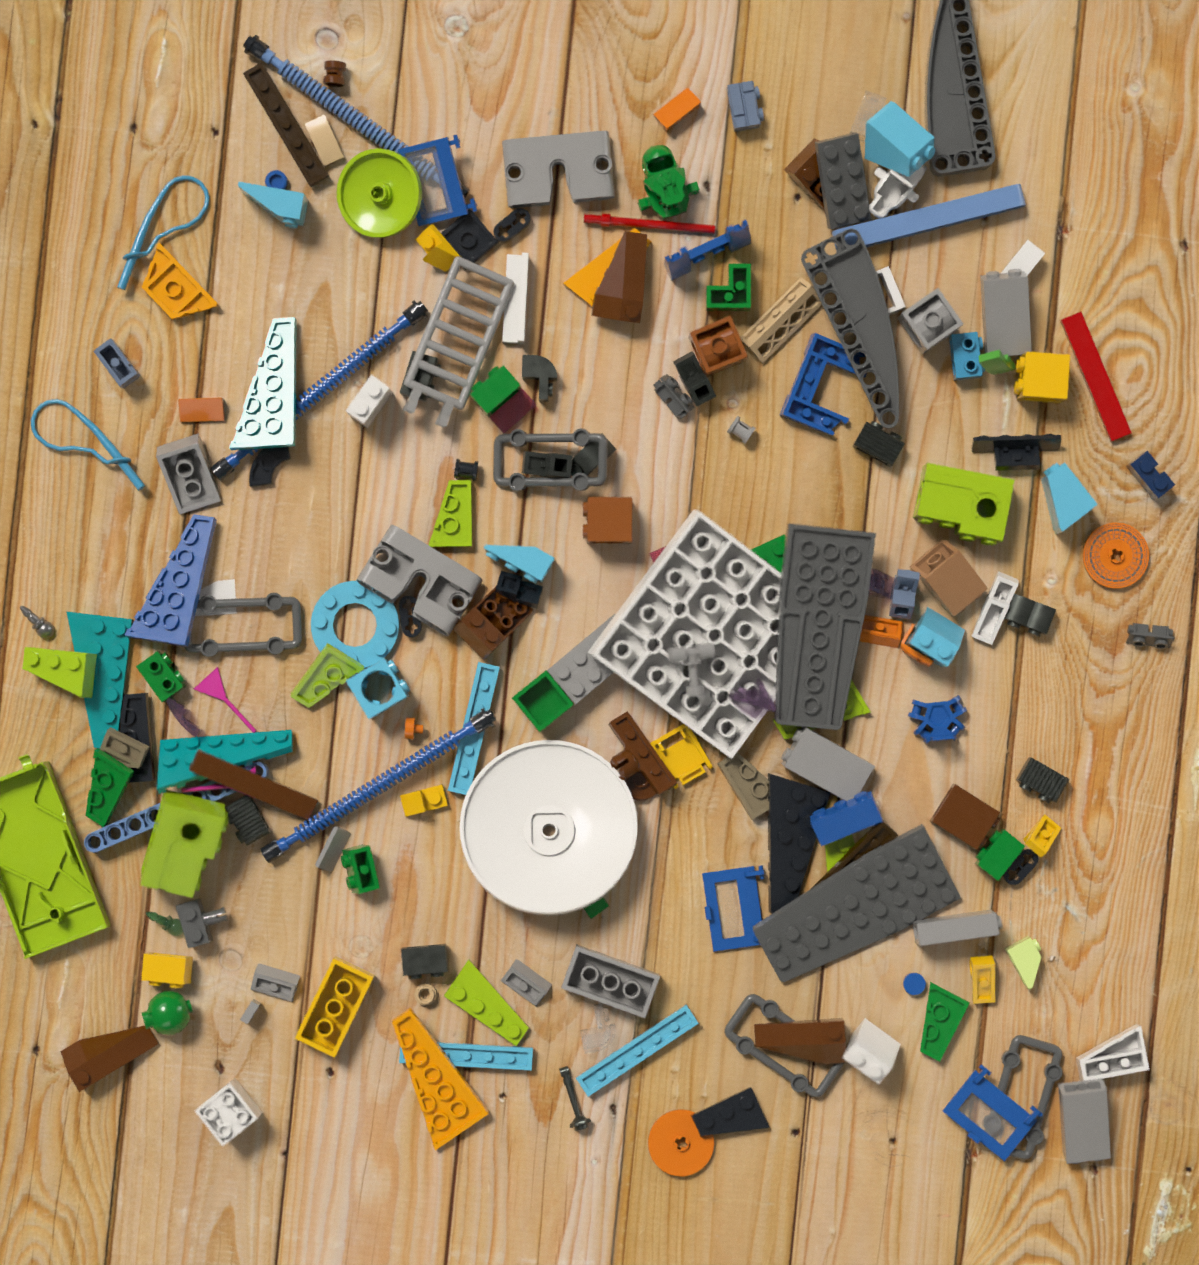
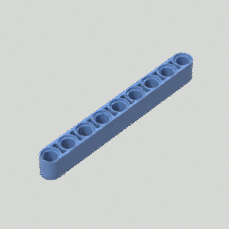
(936, 216)
(146, 820)

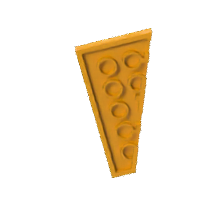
(440, 1088)

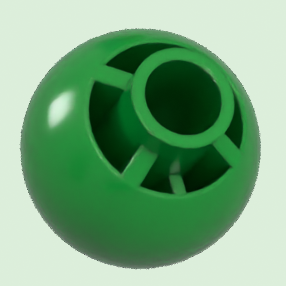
(167, 1013)

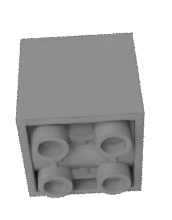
(930, 321)

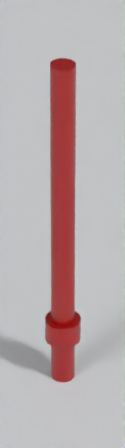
(607, 220)

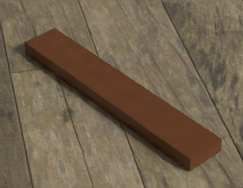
(253, 784)

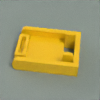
(683, 757)

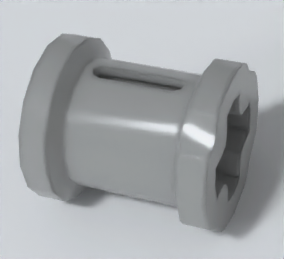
(741, 430)

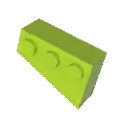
(63, 668)

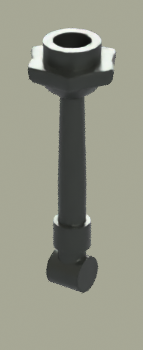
(579, 1122)

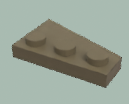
(747, 784)

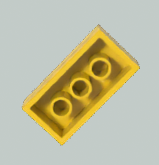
(334, 1006)

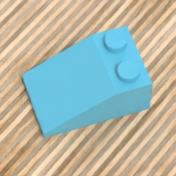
(283, 204)

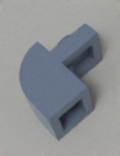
(903, 593)

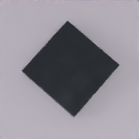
(470, 237)

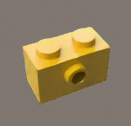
(167, 968)

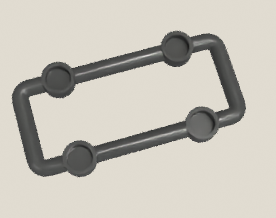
(579, 481)
(274, 645)
(746, 1046)
(1052, 1073)

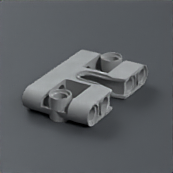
(573, 151)
(413, 558)

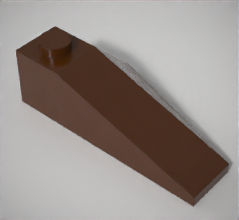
(622, 288)
(810, 1040)
(101, 1055)

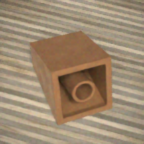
(949, 577)

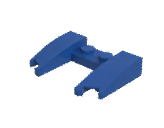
(734, 237)
(798, 403)

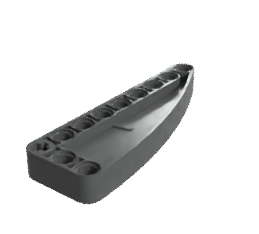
(947, 97)
(862, 301)

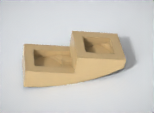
(324, 140)

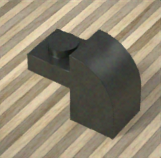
(540, 369)
(694, 379)
(587, 458)
(547, 465)

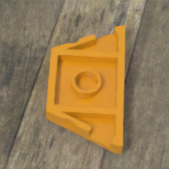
(174, 287)

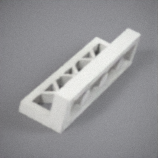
(515, 309)

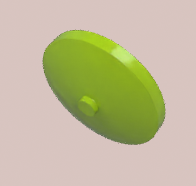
(379, 193)

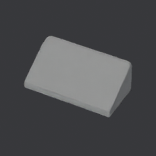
(333, 849)
(275, 982)
(526, 982)

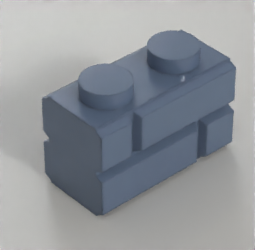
(744, 106)
(117, 363)

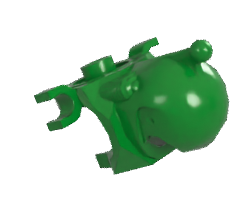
(666, 182)

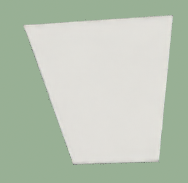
(220, 590)

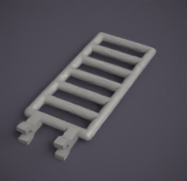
(483, 343)

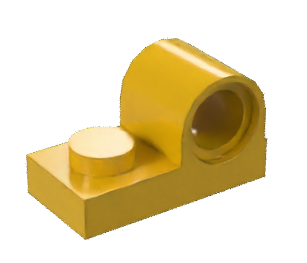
(983, 979)

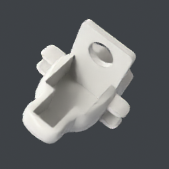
(894, 190)

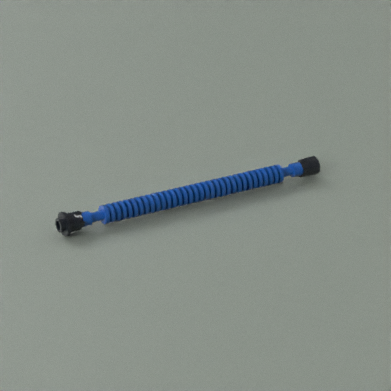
(410, 317)
(477, 724)

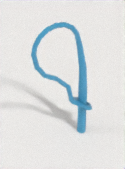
(135, 250)
(117, 459)

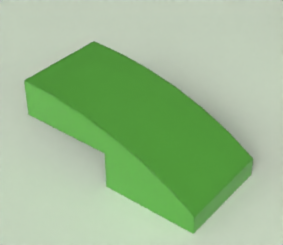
(996, 362)

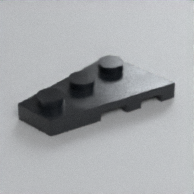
(730, 1115)

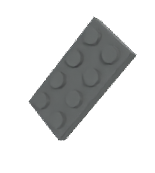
(842, 180)

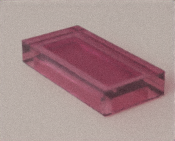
(513, 411)

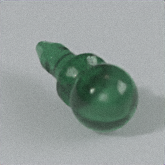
(172, 925)

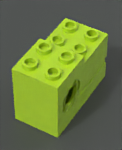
(964, 499)
(182, 841)

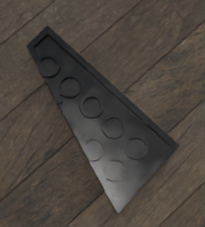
(790, 836)

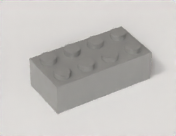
(579, 670)
(610, 981)

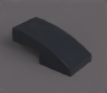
(515, 589)

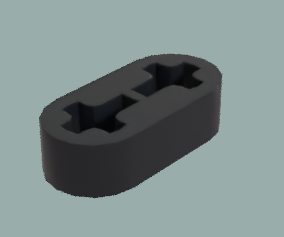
(516, 229)
(404, 617)
(1024, 871)

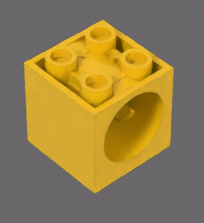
(1042, 377)

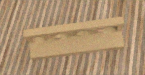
(779, 316)

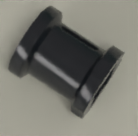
(466, 469)

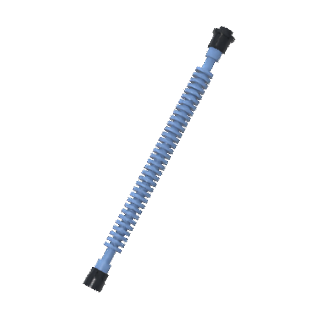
(262, 51)

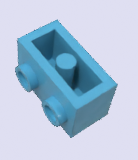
(965, 355)

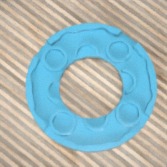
(349, 593)

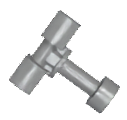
(691, 658)

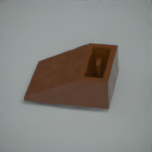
(805, 173)
(491, 622)

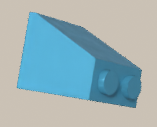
(897, 140)
(1065, 497)
(936, 637)

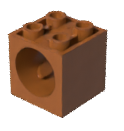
(718, 346)
(608, 520)

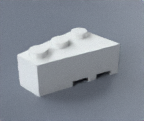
(1115, 1057)

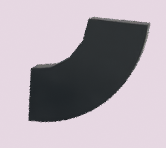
(265, 465)

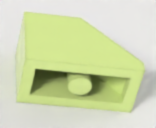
(1025, 959)

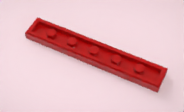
(1095, 376)

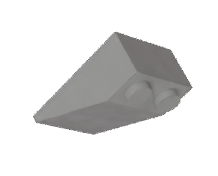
(188, 473)

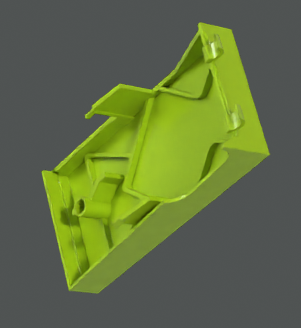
(43, 863)

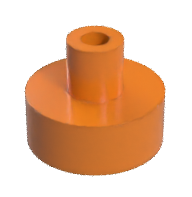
(412, 728)

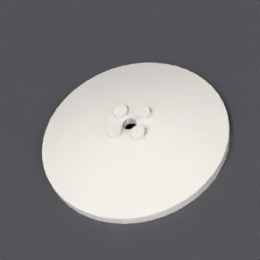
(539, 788)

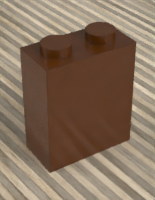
(965, 817)

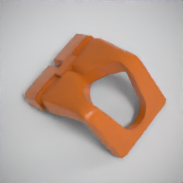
(913, 653)

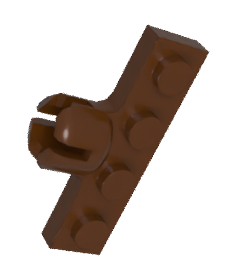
(639, 756)

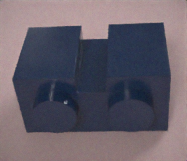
(1144, 471)

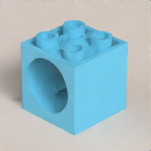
(359, 683)

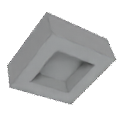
(250, 1011)

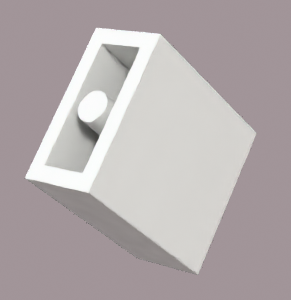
(369, 401)
(871, 1051)

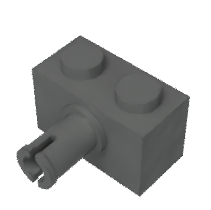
(197, 922)

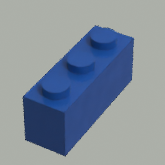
(845, 817)

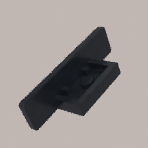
(1016, 451)

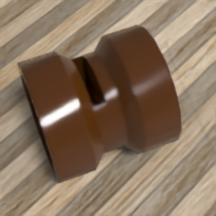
(334, 73)

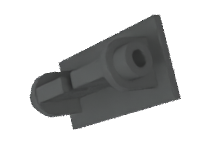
(680, 403)
(1160, 636)

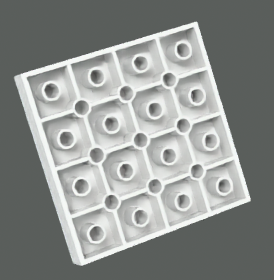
(695, 594)

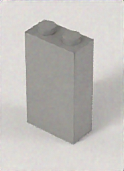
(1006, 312)
(826, 764)
(956, 927)
(1084, 1121)

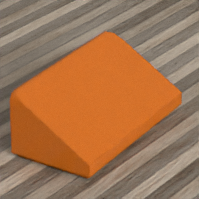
(677, 109)
(201, 409)
(881, 631)

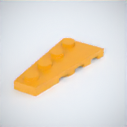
(590, 276)

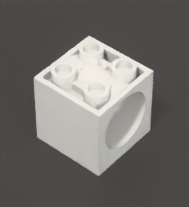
(228, 1112)

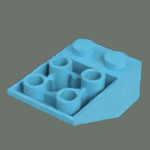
(527, 559)

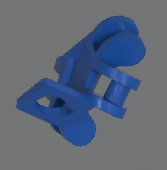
(938, 717)

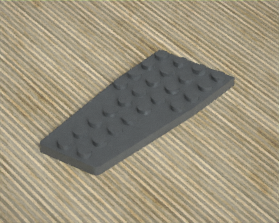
(820, 622)
(858, 905)

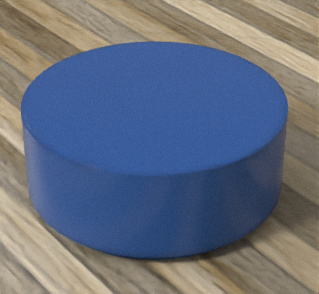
(276, 179)
(914, 983)

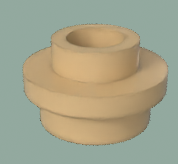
(425, 1001)

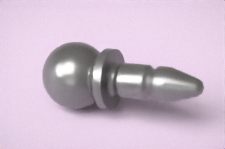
(43, 628)

